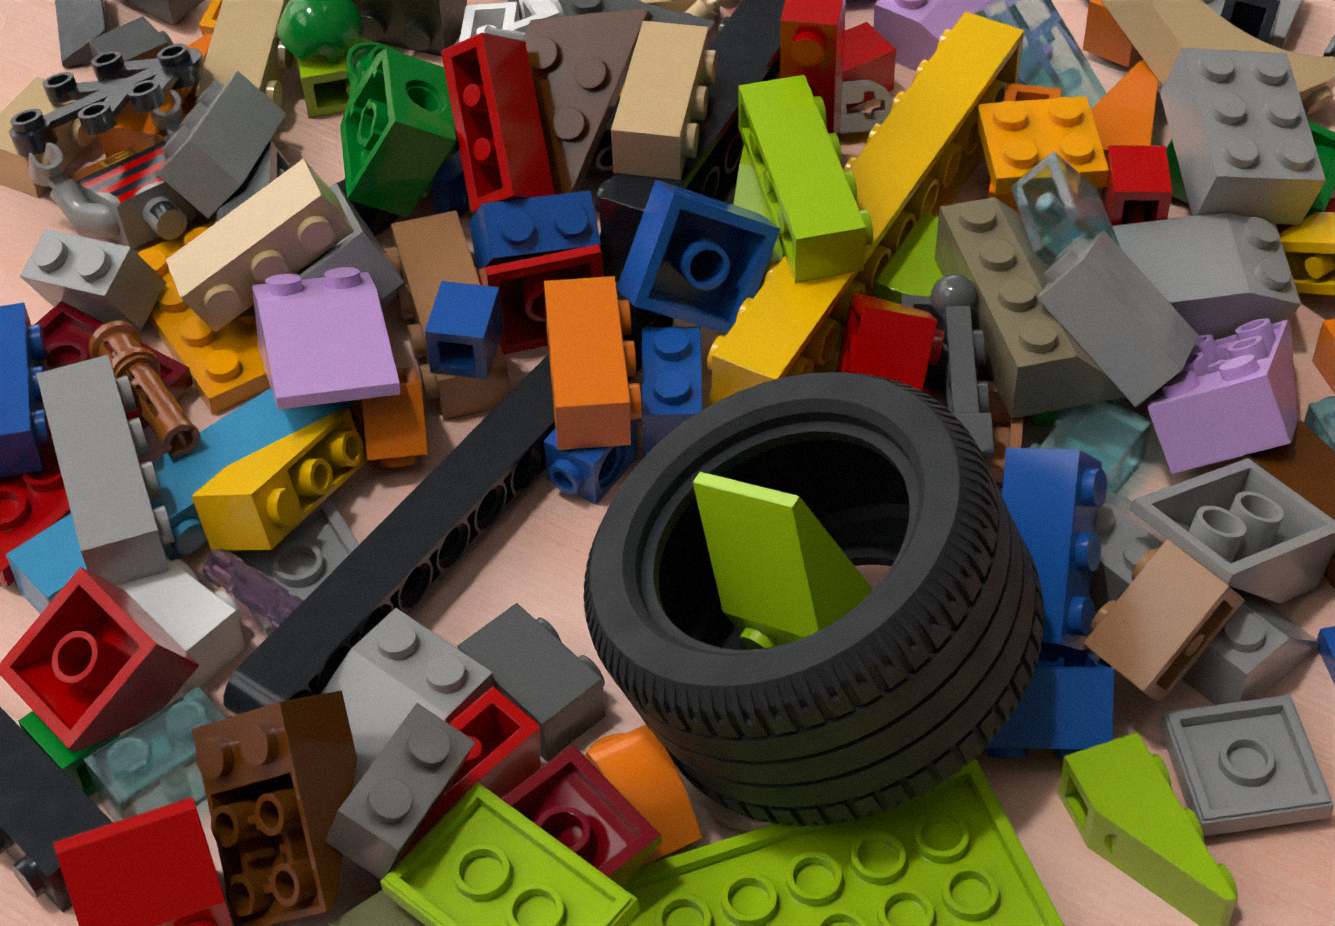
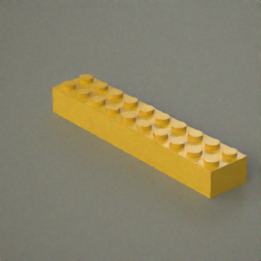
(907, 168)

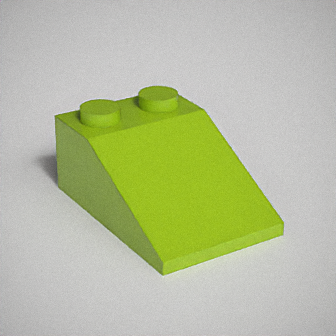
(774, 563)

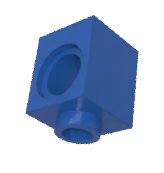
(588, 470)

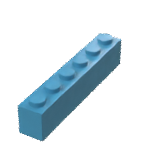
(54, 555)

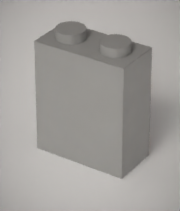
(1117, 316)

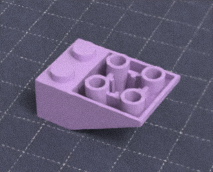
(1229, 397)

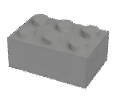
(1242, 135)

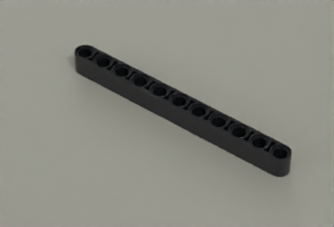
(413, 543)

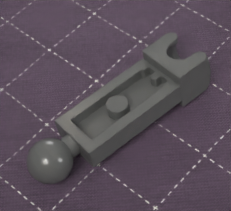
(963, 349)

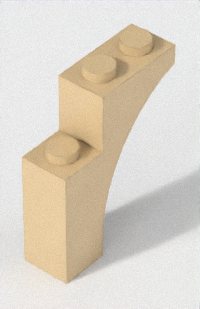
(1165, 26)

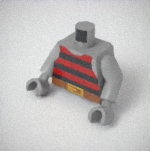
(121, 193)

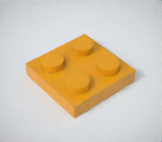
(1026, 132)

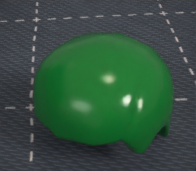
(320, 28)

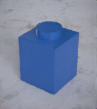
(464, 329)

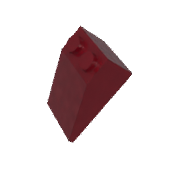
(587, 815)

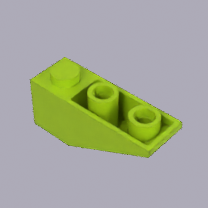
(1136, 823)

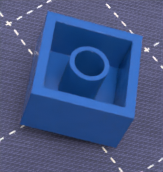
(696, 257)

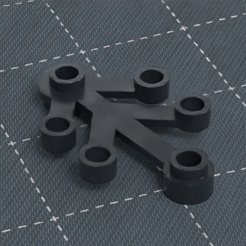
(105, 99)

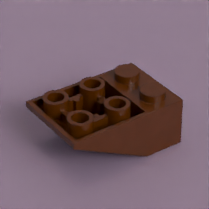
(271, 800)

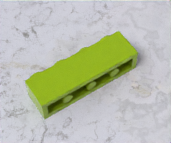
(803, 178)

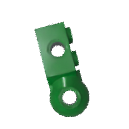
(394, 127)

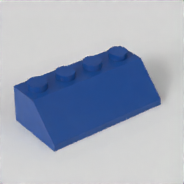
(1062, 708)

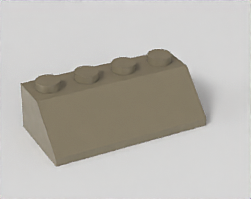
(1025, 346)

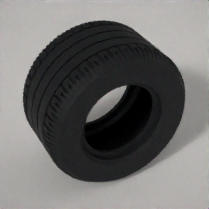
(883, 694)

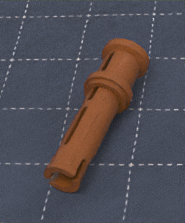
(149, 392)

